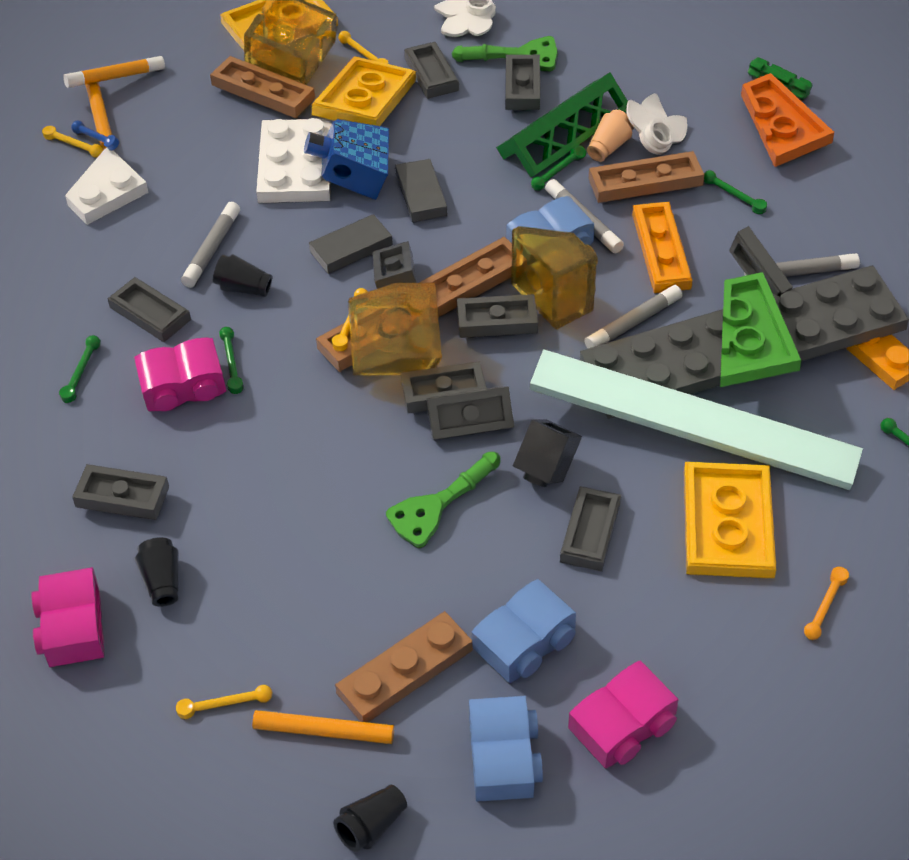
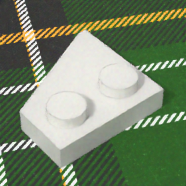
(105, 188)

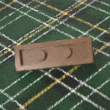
(262, 86)
(646, 176)
(404, 667)

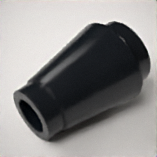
(240, 276)
(159, 569)
(369, 817)

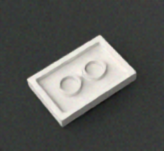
(284, 168)

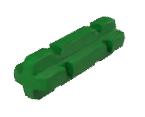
(800, 88)

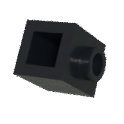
(546, 452)

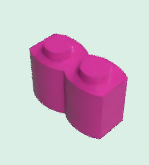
(180, 374)
(68, 617)
(623, 715)

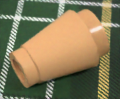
(610, 135)

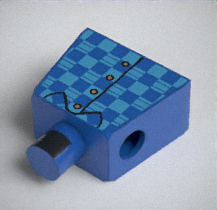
(352, 155)

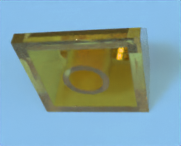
(555, 270)
(395, 329)

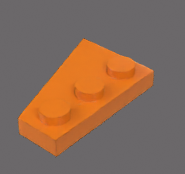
(783, 120)

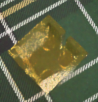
(290, 38)

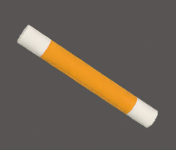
(114, 71)

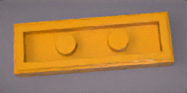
(661, 246)

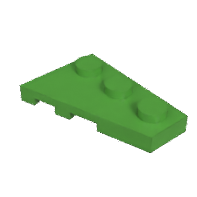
(754, 333)

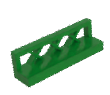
(556, 117)

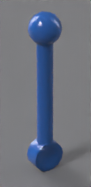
(110, 142)

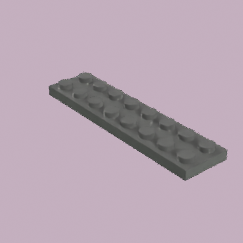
(817, 315)

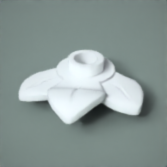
(466, 16)
(654, 127)

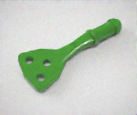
(542, 46)
(434, 504)

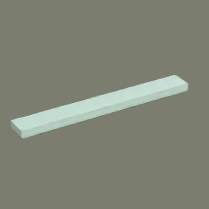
(697, 419)

